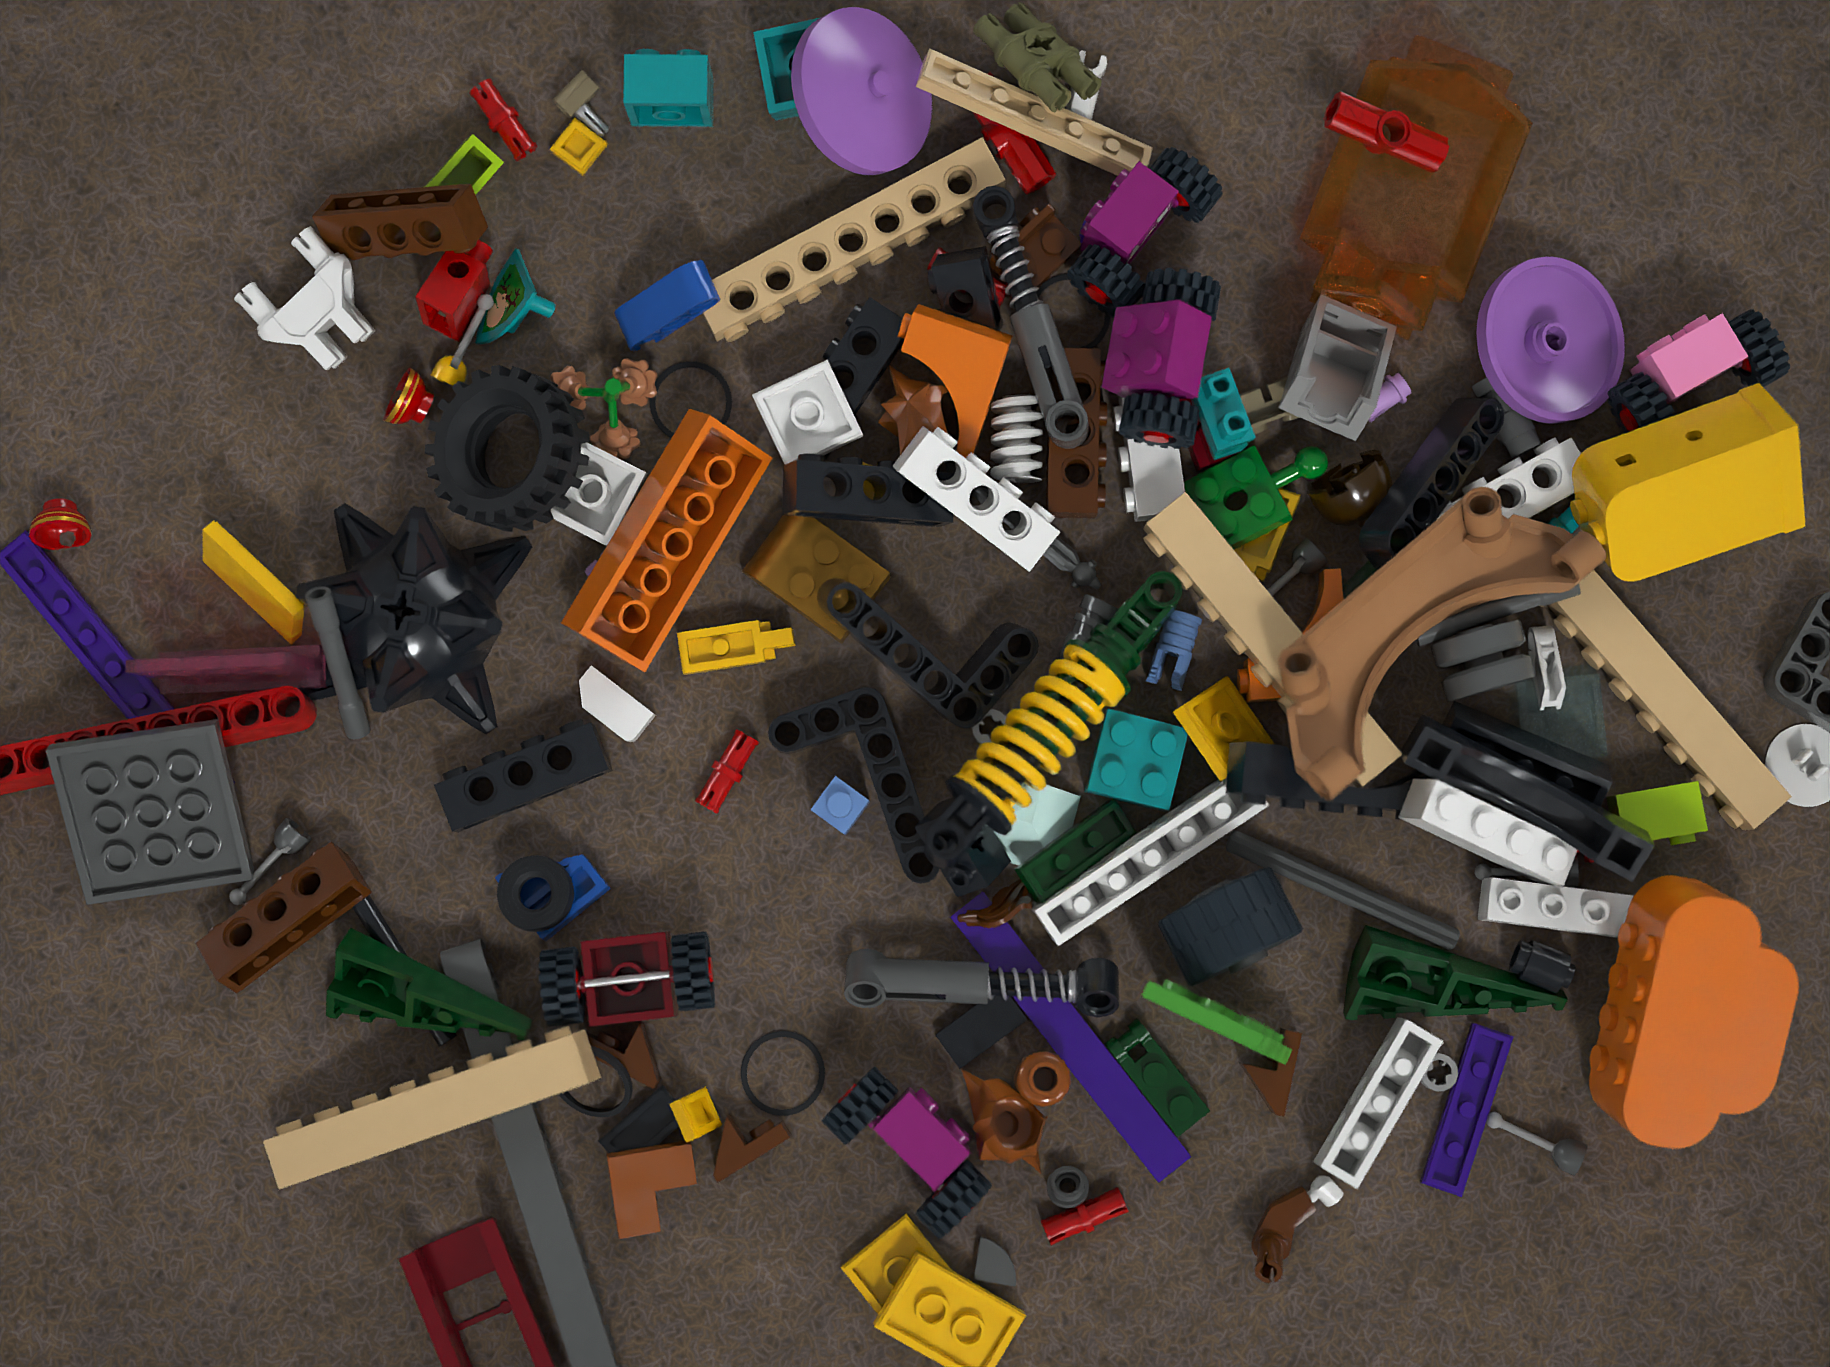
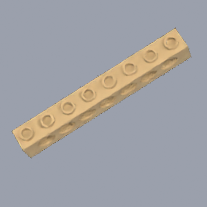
(971, 163)

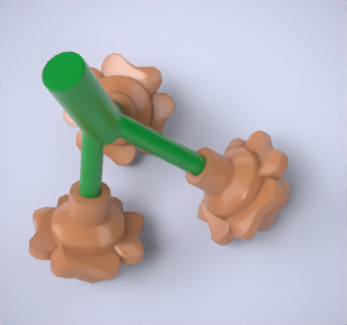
(630, 380)

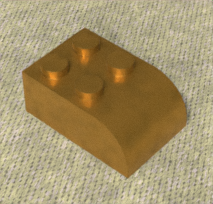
(804, 555)

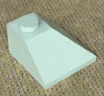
(1040, 823)

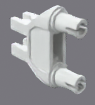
(315, 308)

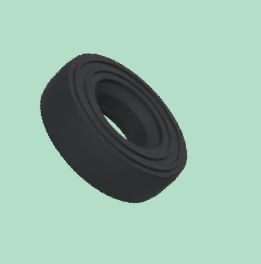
(510, 887)

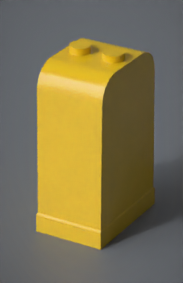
(1691, 485)

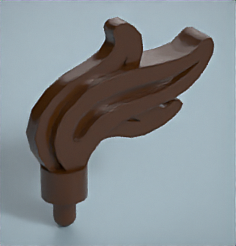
(1004, 906)

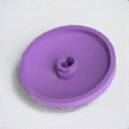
(859, 91)
(1550, 340)

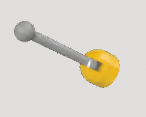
(452, 368)

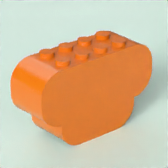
(1689, 1014)

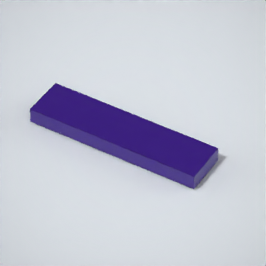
(1466, 1110)

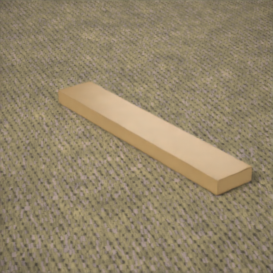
(1029, 114)

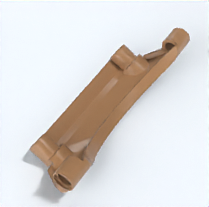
(1451, 566)

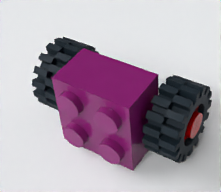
(1129, 219)
(1160, 356)
(921, 1140)

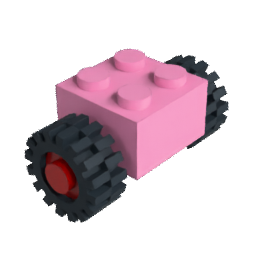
(1694, 358)

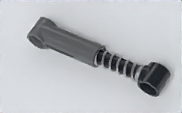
(1032, 321)
(875, 978)

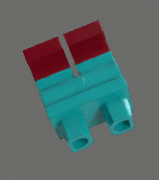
(1223, 421)

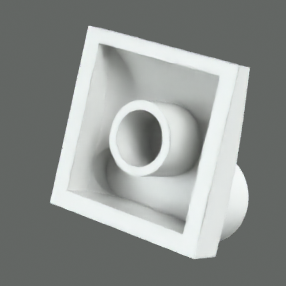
(603, 497)

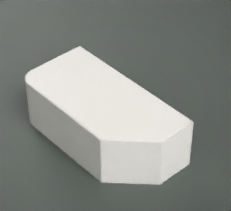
(613, 705)

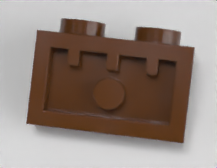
(1046, 244)

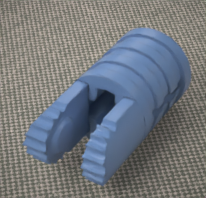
(1178, 641)

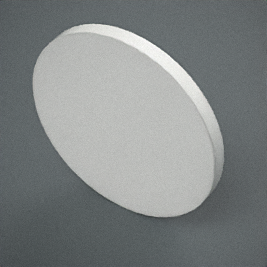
(1802, 763)

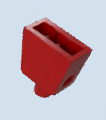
(454, 295)

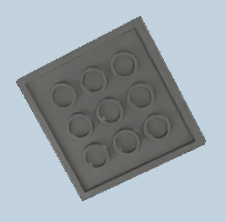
(151, 811)

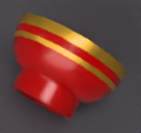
(413, 401)
(56, 518)

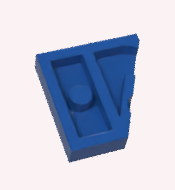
(587, 886)

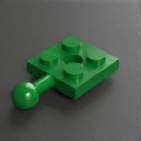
(1249, 475)

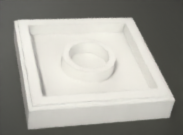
(807, 413)

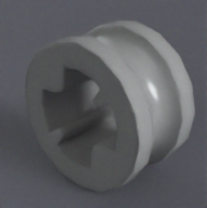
(996, 716)
(1449, 1078)

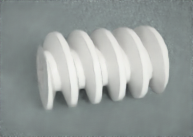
(1015, 439)

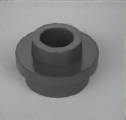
(1071, 1175)

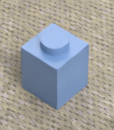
(840, 805)

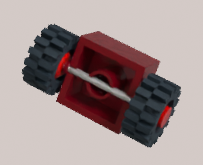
(627, 979)

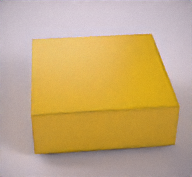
(578, 146)
(695, 1114)

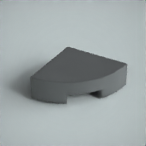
(994, 1264)

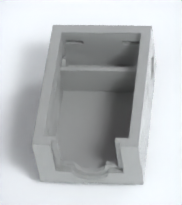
(1338, 367)

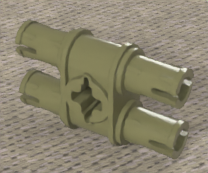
(1037, 57)

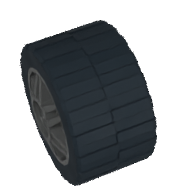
(1230, 926)

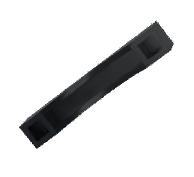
(1269, 771)
(1566, 815)

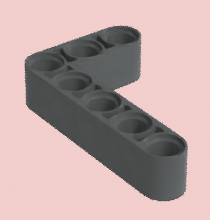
(1802, 668)

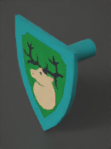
(513, 299)

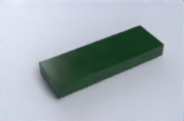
(1075, 851)

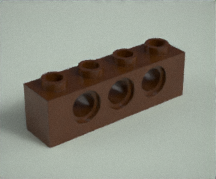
(401, 221)
(1062, 496)
(272, 937)

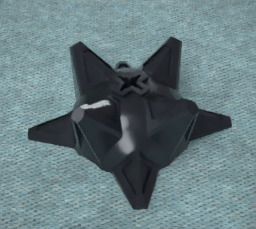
(455, 619)

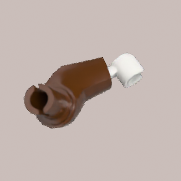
(1276, 1228)

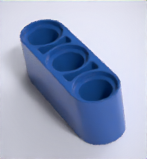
(667, 304)

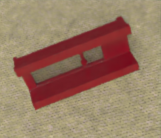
(455, 1262)

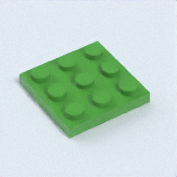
(1218, 1019)

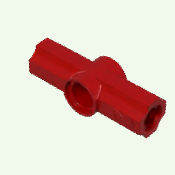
(1365, 124)
(1019, 153)

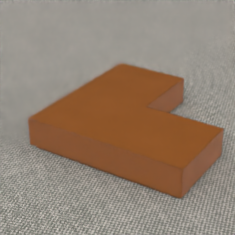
(637, 1176)

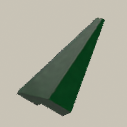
(1407, 976)
(387, 984)

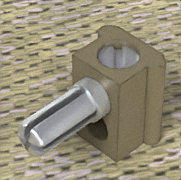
(573, 102)

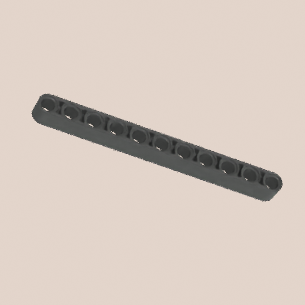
(538, 1188)

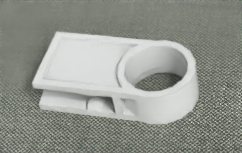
(1550, 679)

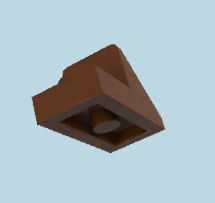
(637, 1058)
(1276, 1082)
(737, 1152)

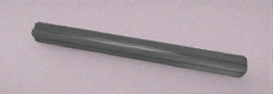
(1343, 890)

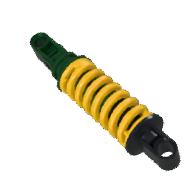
(1049, 721)

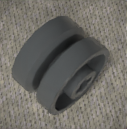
(1483, 660)

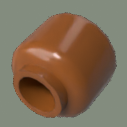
(1042, 1078)

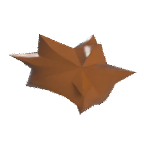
(913, 407)
(1004, 1122)

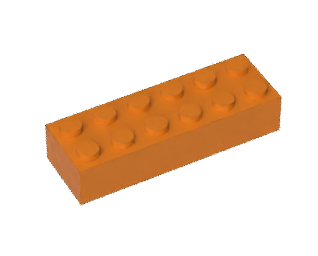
(667, 539)

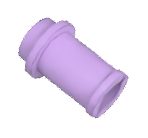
(1392, 391)

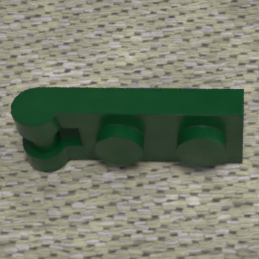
(1158, 1079)

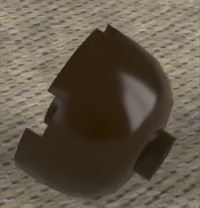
(1357, 490)

